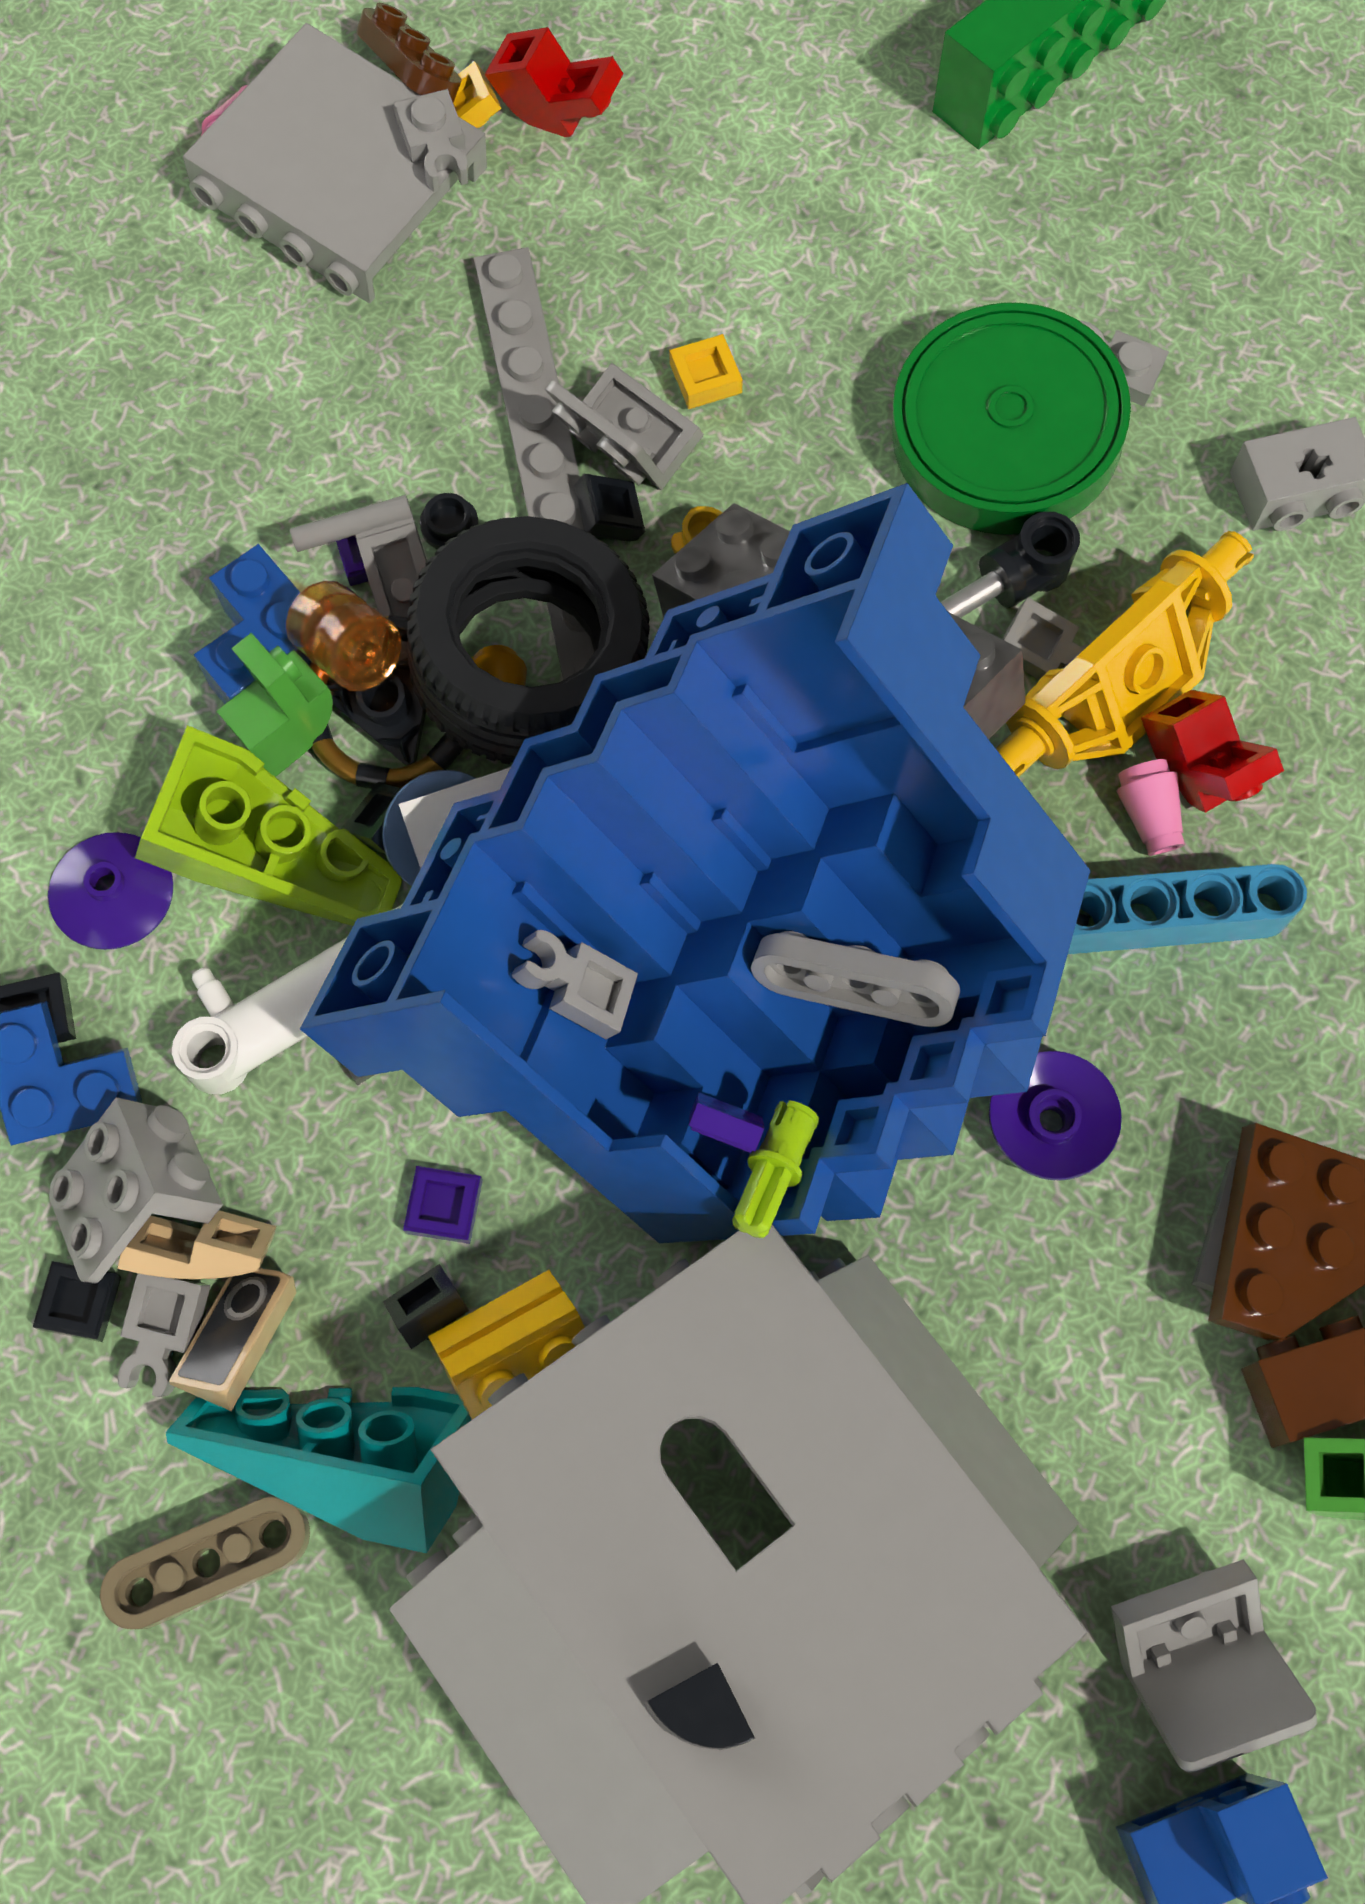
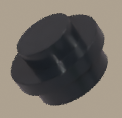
(445, 518)

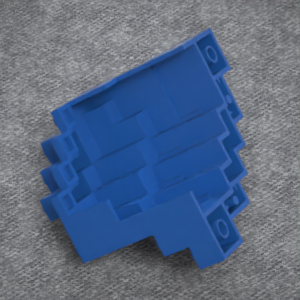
(752, 777)

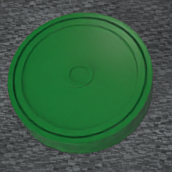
(1009, 416)

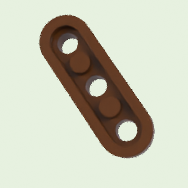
(407, 51)

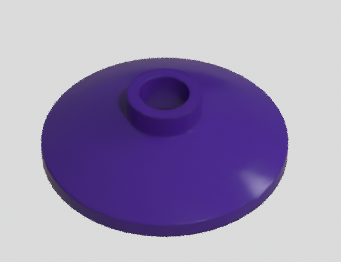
(111, 916)
(1088, 1115)

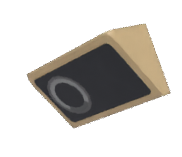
(234, 1336)

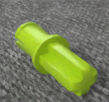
(775, 1167)

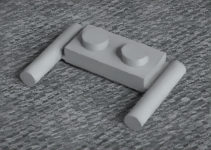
(387, 547)

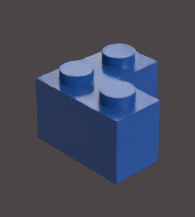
(258, 602)
(1225, 1846)

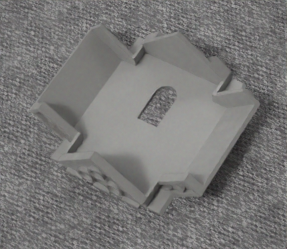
(852, 1642)

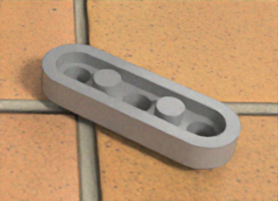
(856, 979)

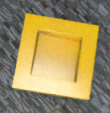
(475, 97)
(705, 371)

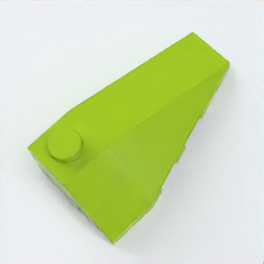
(250, 834)

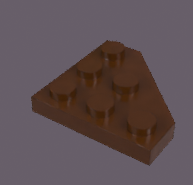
(1288, 1234)

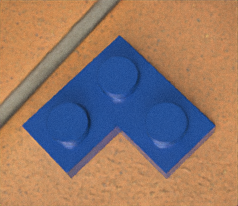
(45, 1094)

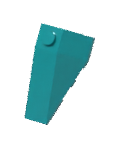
(337, 1459)

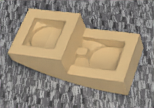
(220, 1249)

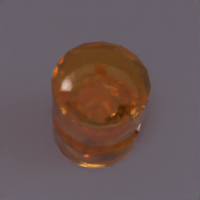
(343, 635)

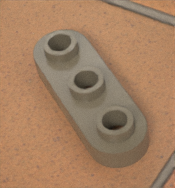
(174, 1563)

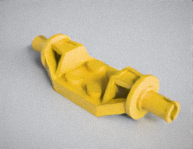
(1131, 666)

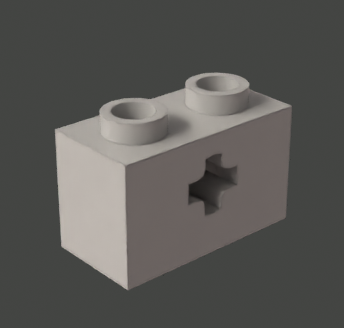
(1302, 475)

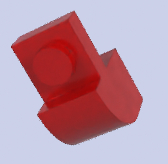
(545, 86)
(1206, 751)

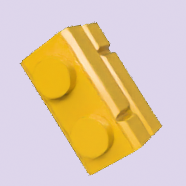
(507, 1338)

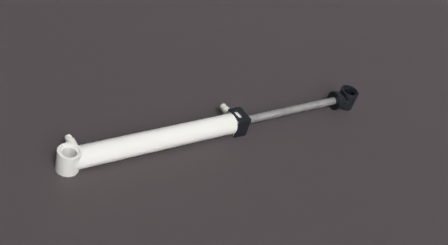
(273, 1015)

